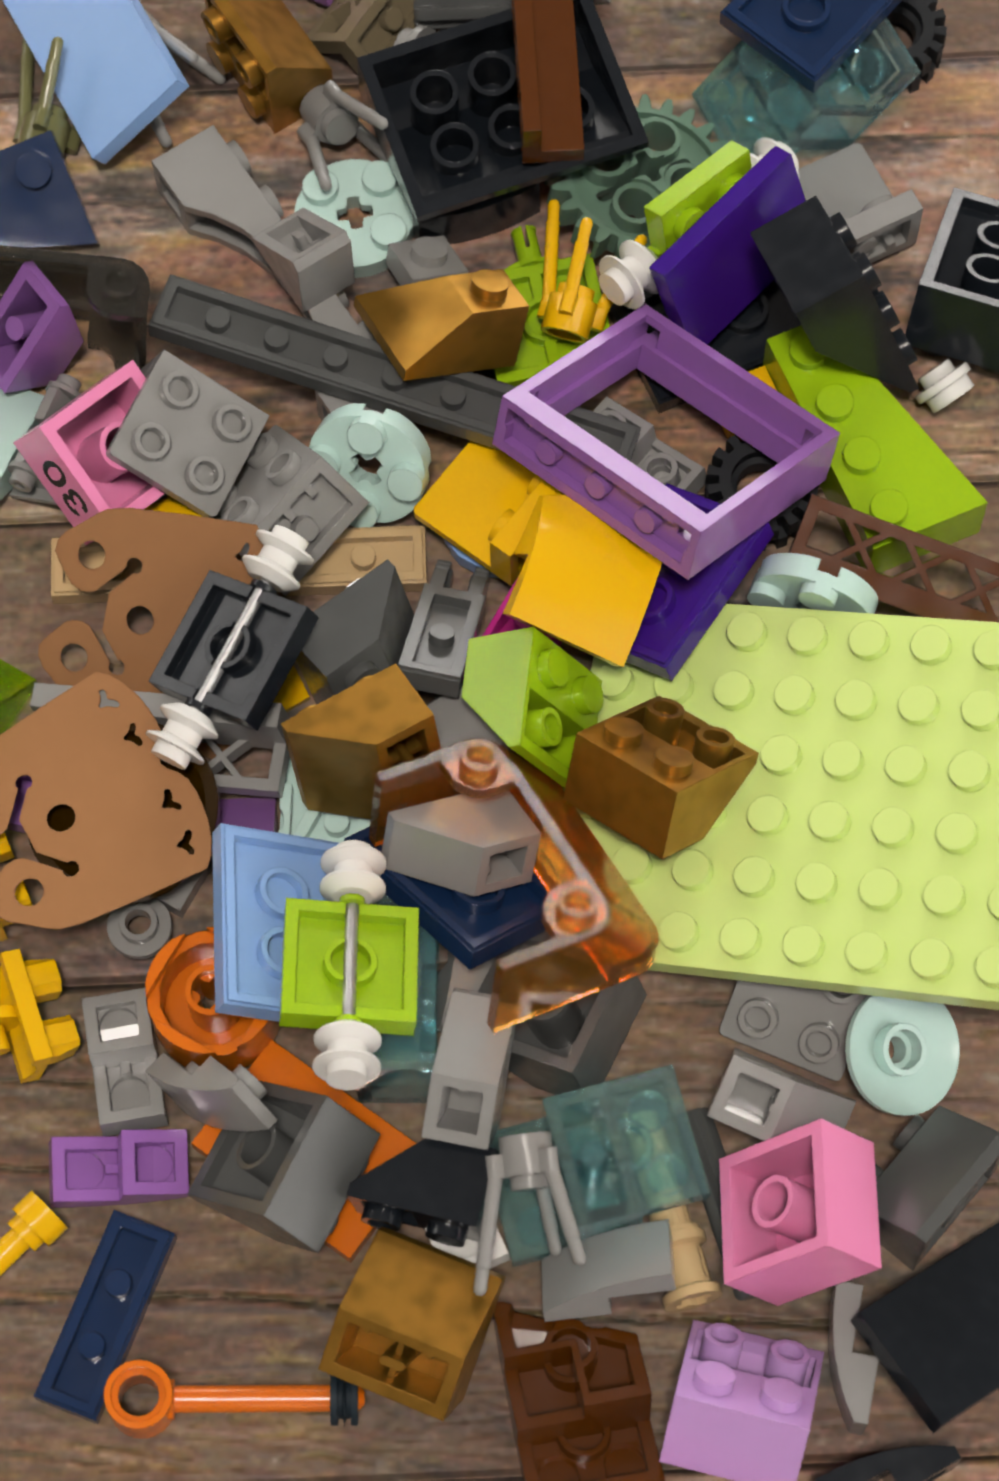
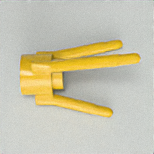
(570, 310)

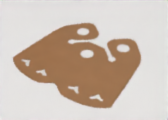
(175, 560)
(117, 796)

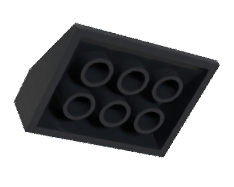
(458, 112)
(959, 288)

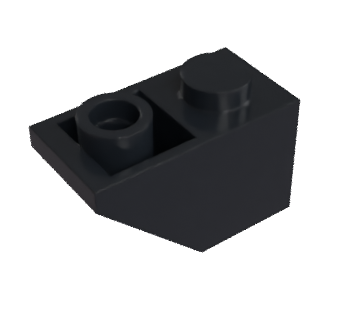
(427, 1187)

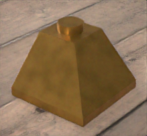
(447, 323)

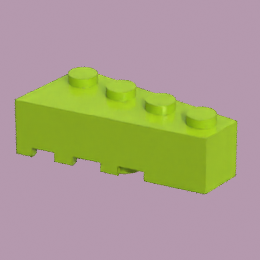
(881, 456)

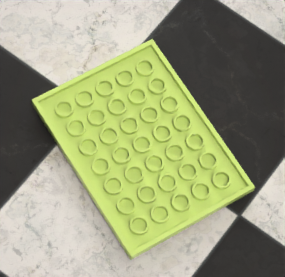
(862, 829)

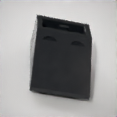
(835, 293)

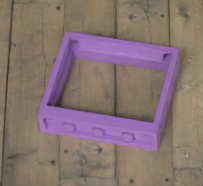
(644, 510)

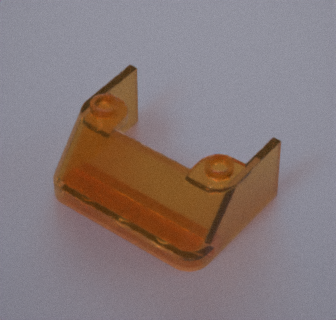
(589, 911)

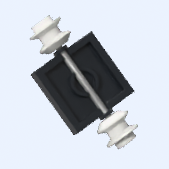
(232, 648)

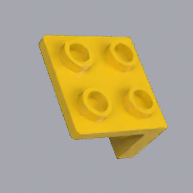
(484, 507)

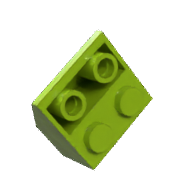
(532, 696)

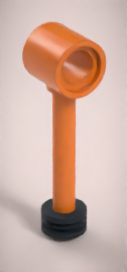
(338, 1398)

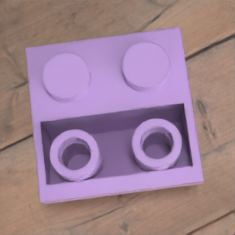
(742, 1405)

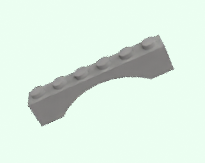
(219, 201)

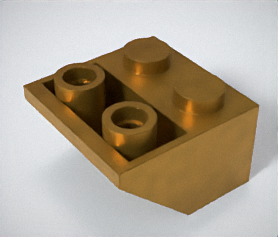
(266, 57)
(353, 736)
(656, 774)
(411, 1325)

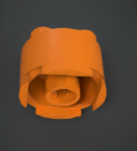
(187, 1031)

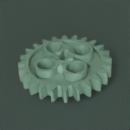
(632, 178)

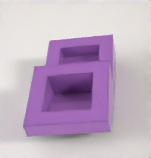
(119, 1168)

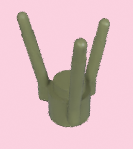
(44, 115)

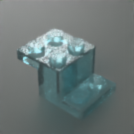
(756, 99)
(620, 1155)

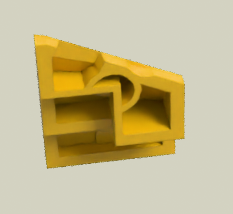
(581, 580)

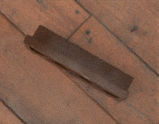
(547, 80)
(893, 589)

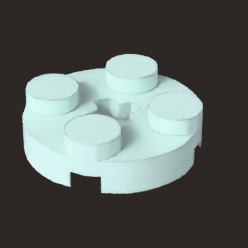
(374, 190)
(389, 439)
(796, 582)

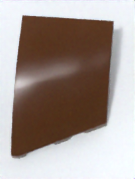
(576, 1400)

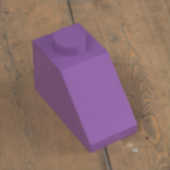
(35, 332)

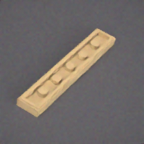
(347, 559)

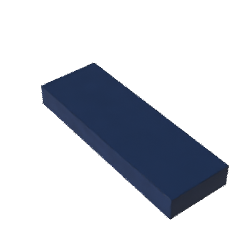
(105, 1315)

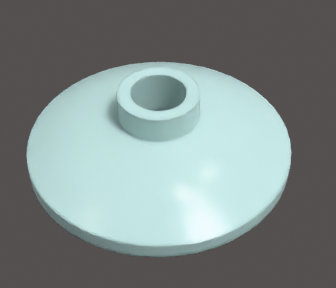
(922, 1059)

